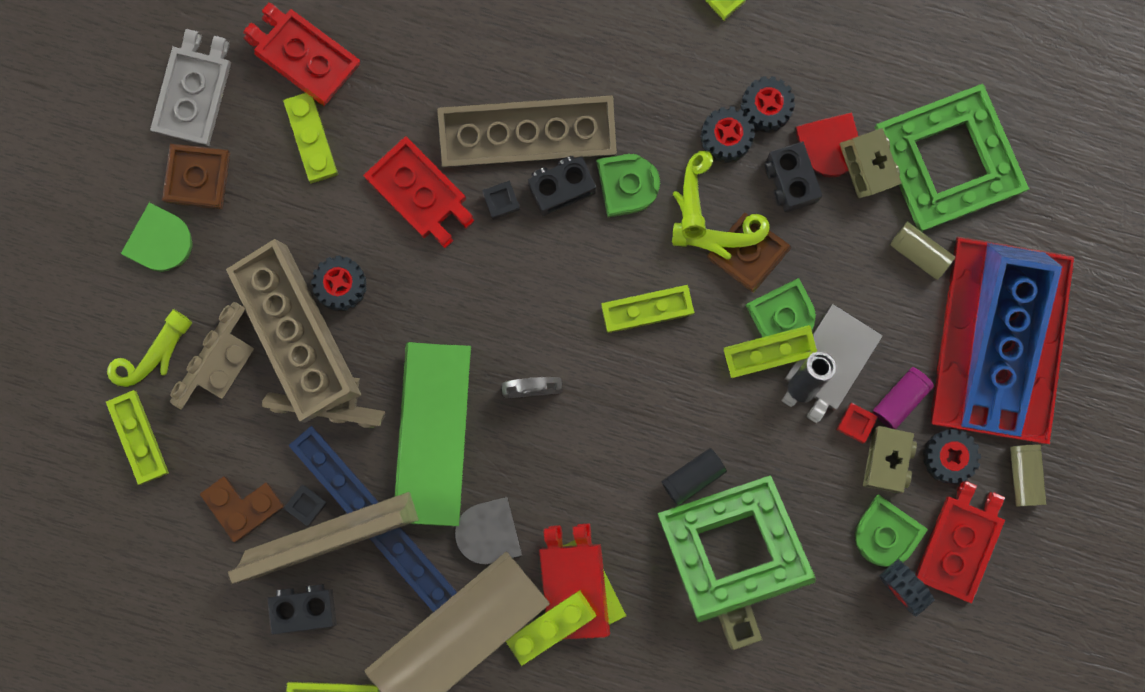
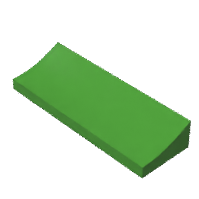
(433, 430)

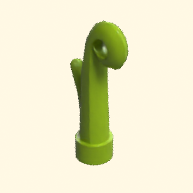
(693, 222)
(715, 240)
(160, 350)

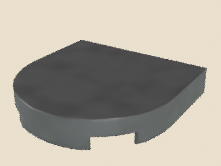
(532, 387)
(487, 532)

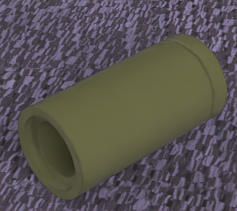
(922, 250)
(1028, 475)

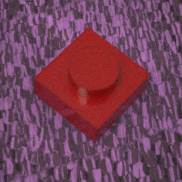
(857, 423)

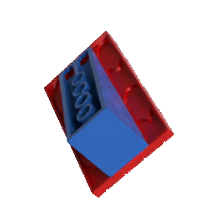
(1002, 340)

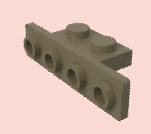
(217, 362)
(344, 412)

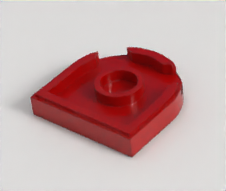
(823, 141)

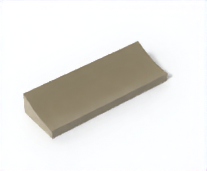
(527, 130)
(292, 331)
(325, 538)
(461, 631)

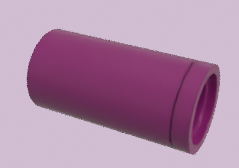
(903, 398)

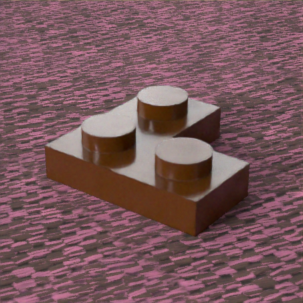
(237, 514)

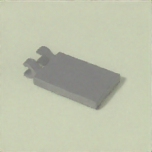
(192, 90)
(850, 346)

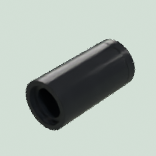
(811, 377)
(694, 476)

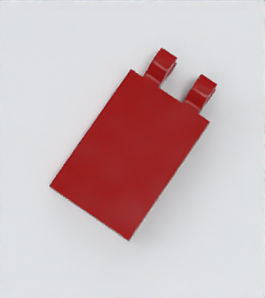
(302, 53)
(418, 191)
(961, 544)
(575, 569)

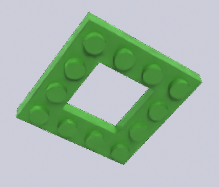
(1003, 175)
(715, 597)

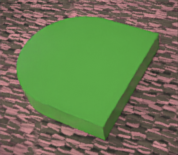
(627, 184)
(159, 240)
(782, 309)
(887, 533)

